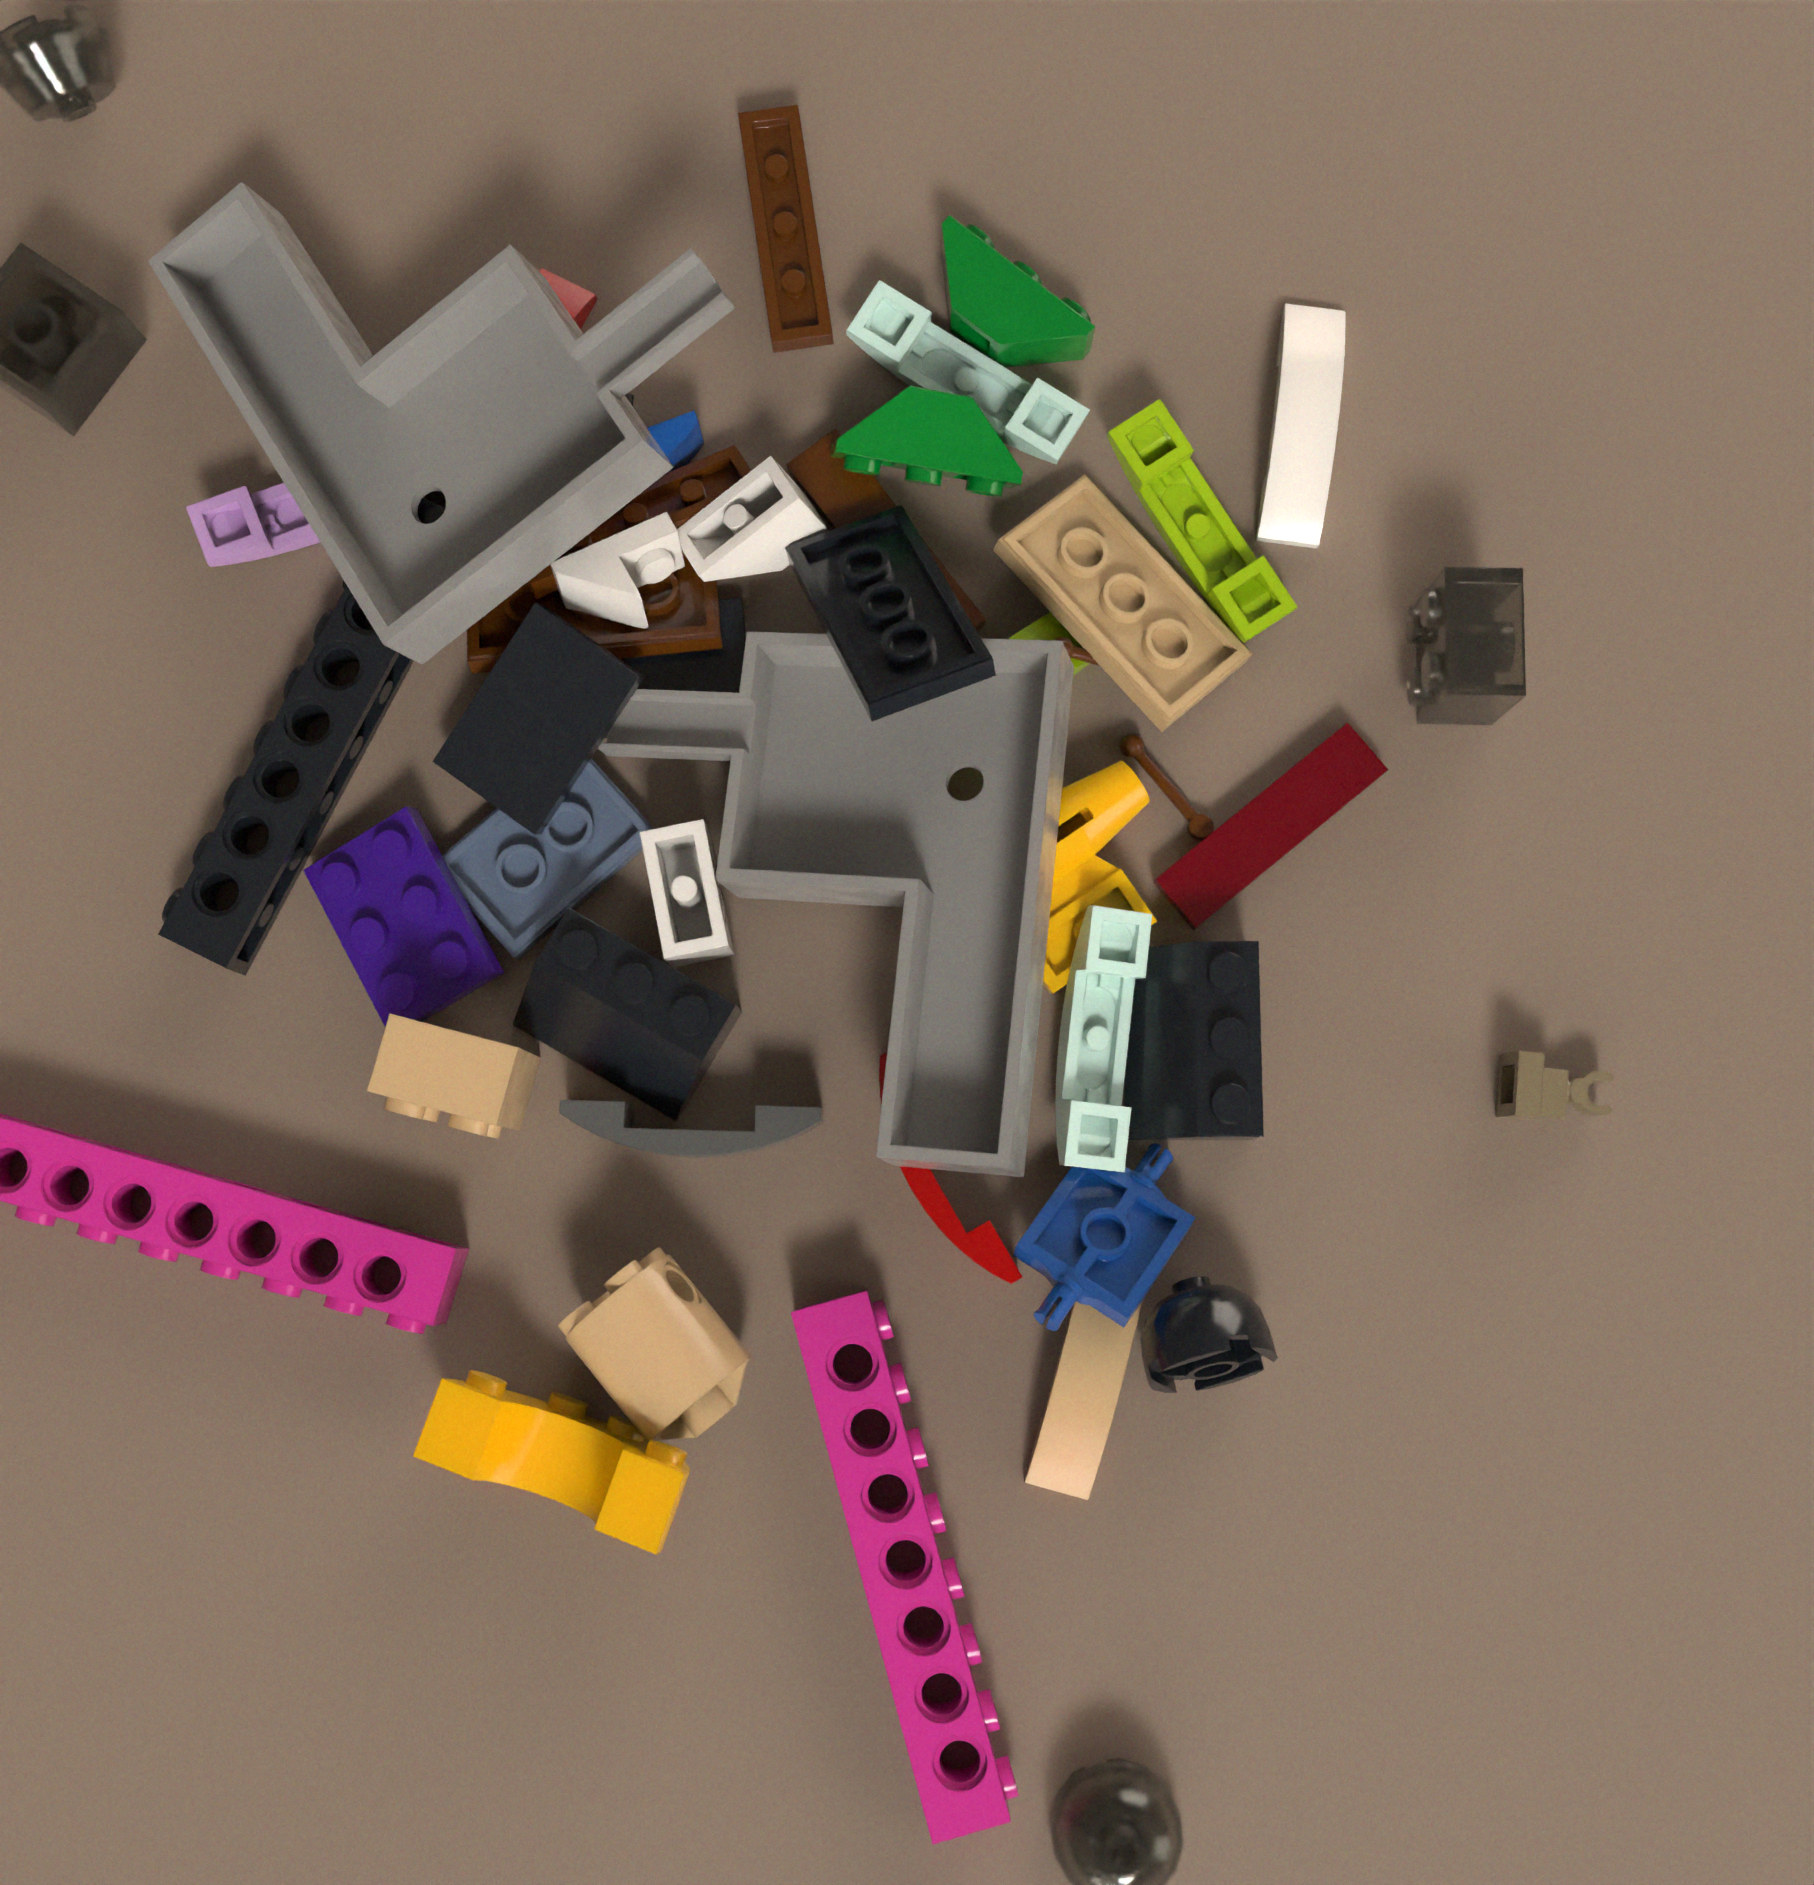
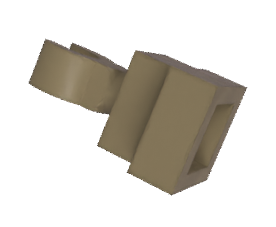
(1543, 1093)

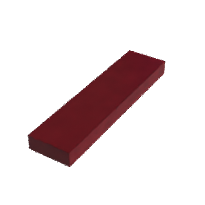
(1270, 826)

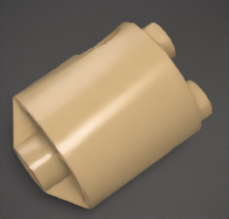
(659, 1349)

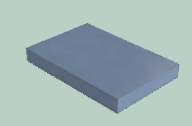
(527, 880)

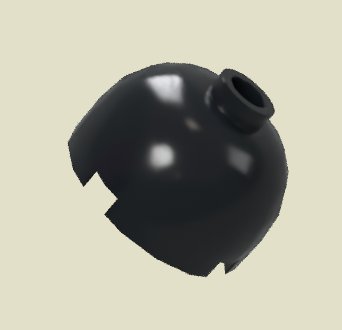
(1204, 1336)

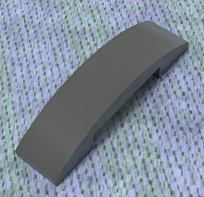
(614, 1122)

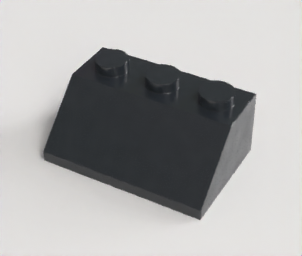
(624, 1014)
(1196, 1044)

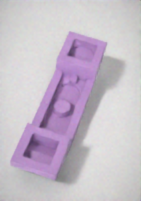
(249, 526)

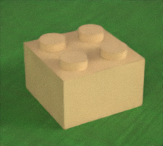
(453, 1072)

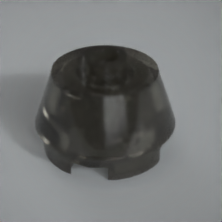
(57, 65)

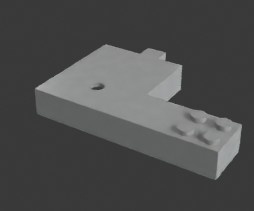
(473, 400)
(866, 817)

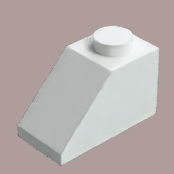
(750, 526)

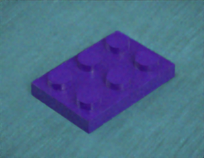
(403, 919)

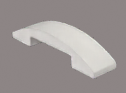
(1303, 426)

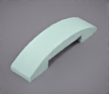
(925, 356)
(1095, 1038)

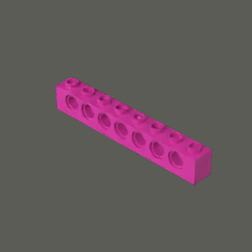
(53, 1157)
(952, 1799)

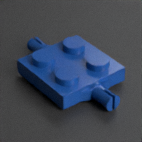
(1104, 1239)

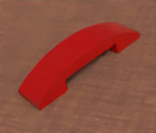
(980, 1243)

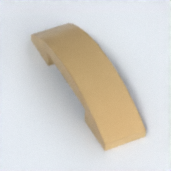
(1081, 1402)

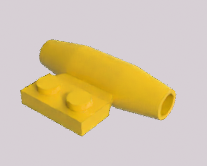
(1088, 819)

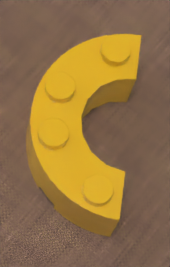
(558, 1454)

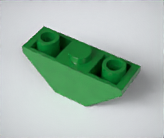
(1005, 306)
(931, 438)

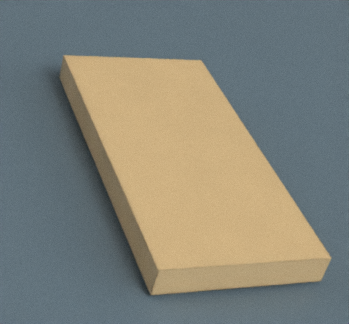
(1122, 602)

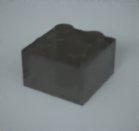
(59, 340)
(1468, 646)

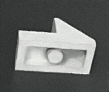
(607, 573)

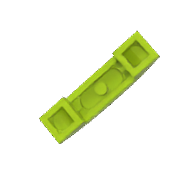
(1196, 525)

